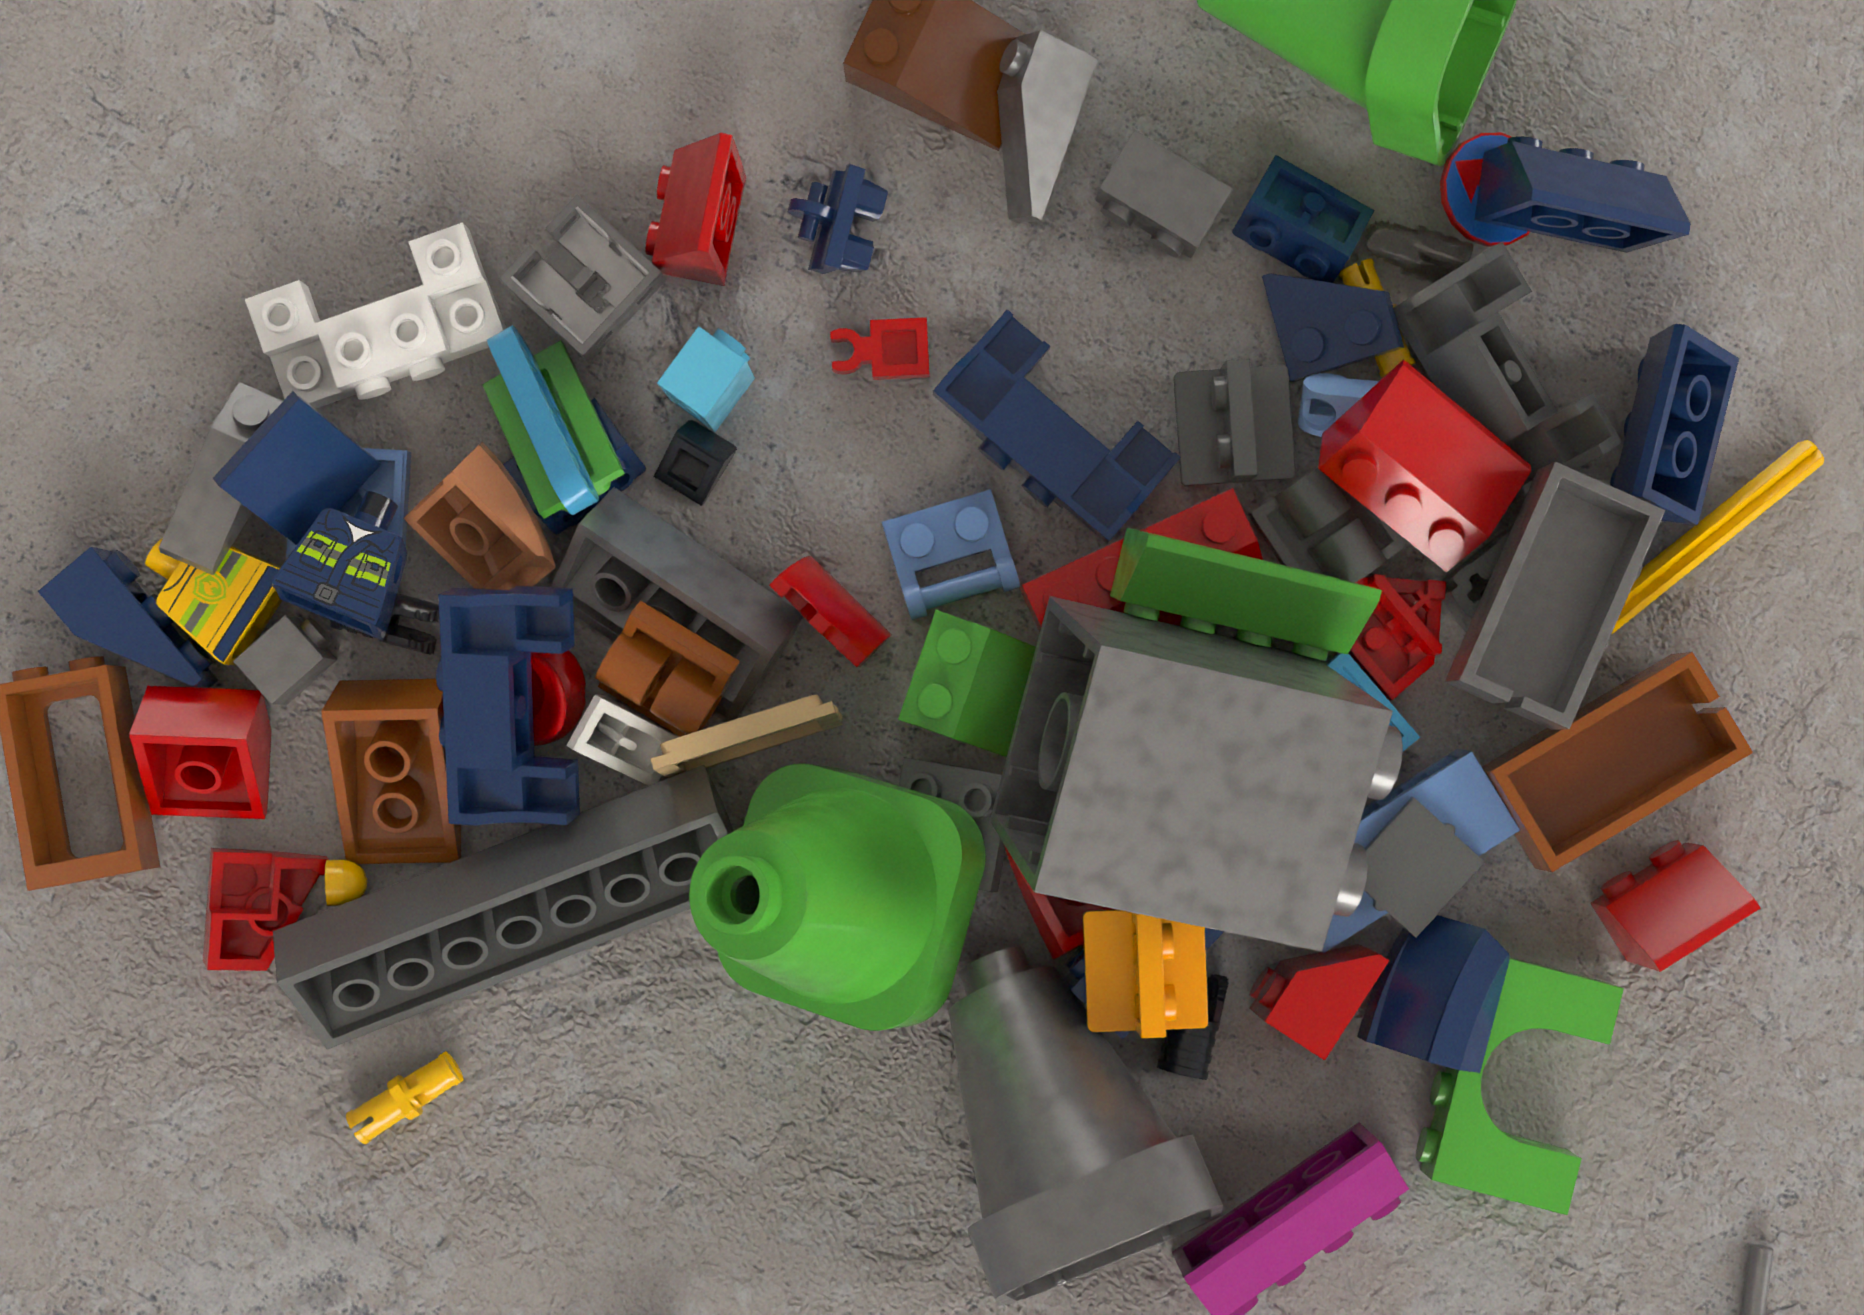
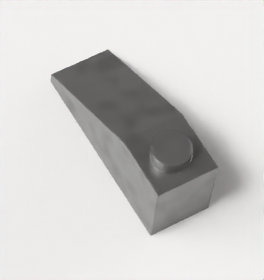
(1038, 111)
(206, 515)

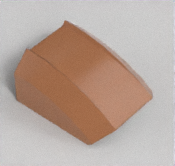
(484, 525)

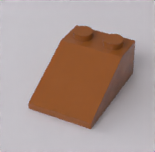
(390, 771)

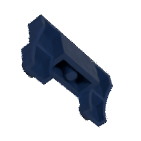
(1042, 440)

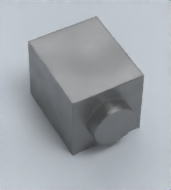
(287, 658)

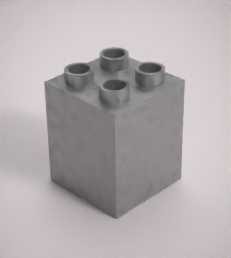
(1192, 776)

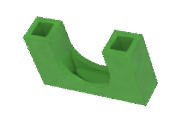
(1465, 1144)

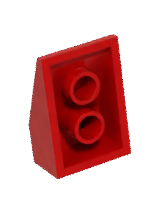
(698, 211)

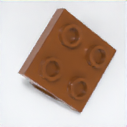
(666, 671)

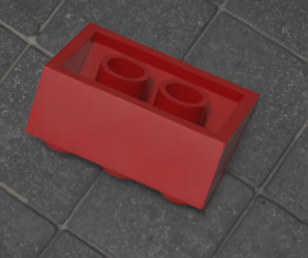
(1423, 465)

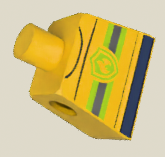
(220, 609)

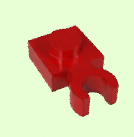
(894, 349)

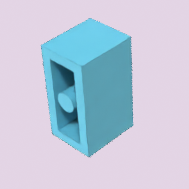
(708, 376)

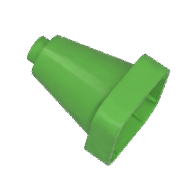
(1399, 59)
(842, 896)

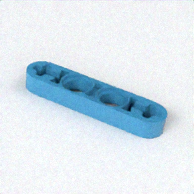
(543, 420)

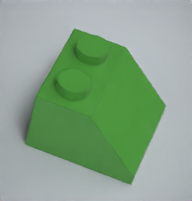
(968, 683)

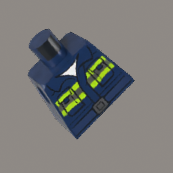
(347, 567)

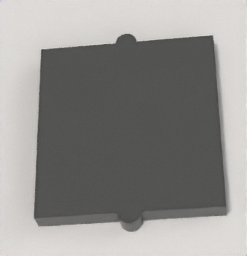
(1417, 866)

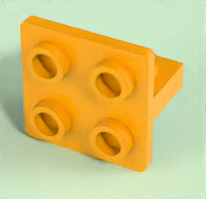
(1143, 973)

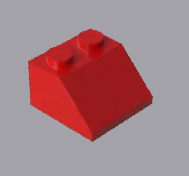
(203, 751)
(1672, 905)
(1316, 994)

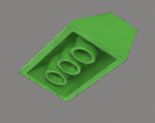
(1240, 593)

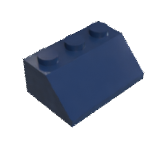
(1577, 197)
(1676, 422)

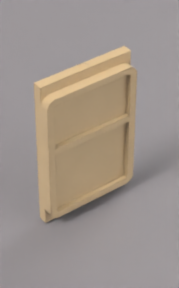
(746, 735)

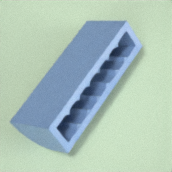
(1456, 794)

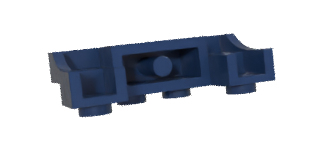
(490, 705)

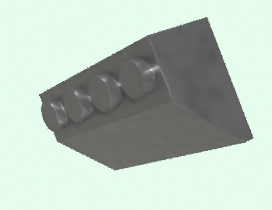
(634, 555)

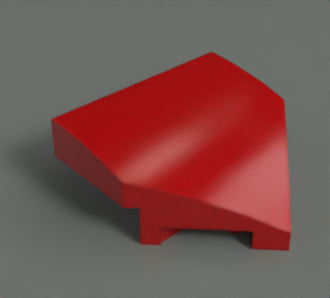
(1401, 632)

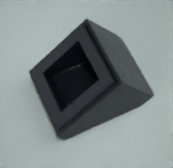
(695, 461)

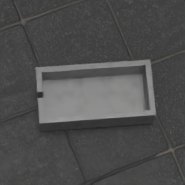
(1555, 596)

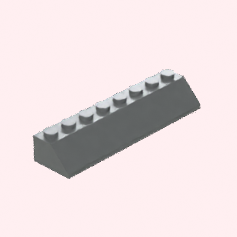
(500, 910)

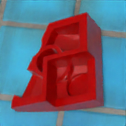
(831, 610)
(250, 899)

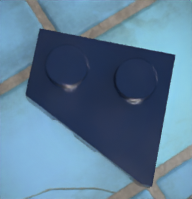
(1329, 324)

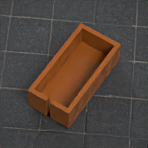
(1616, 761)

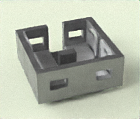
(587, 282)

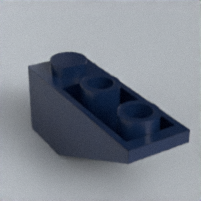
(109, 608)

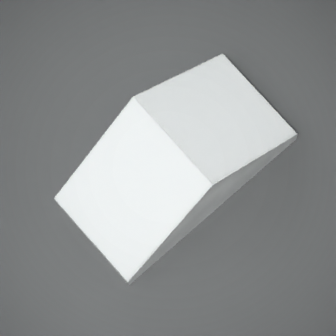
(620, 739)

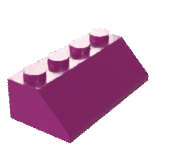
(1291, 1222)

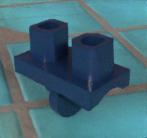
(847, 197)

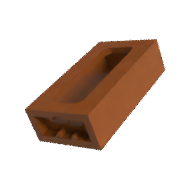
(35, 777)

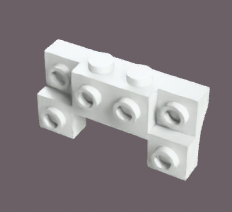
(386, 338)

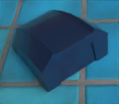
(1438, 995)

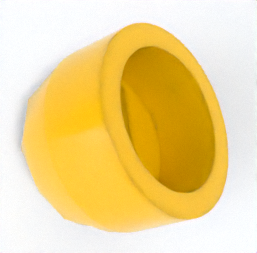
(343, 881)

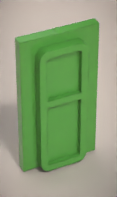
(580, 421)

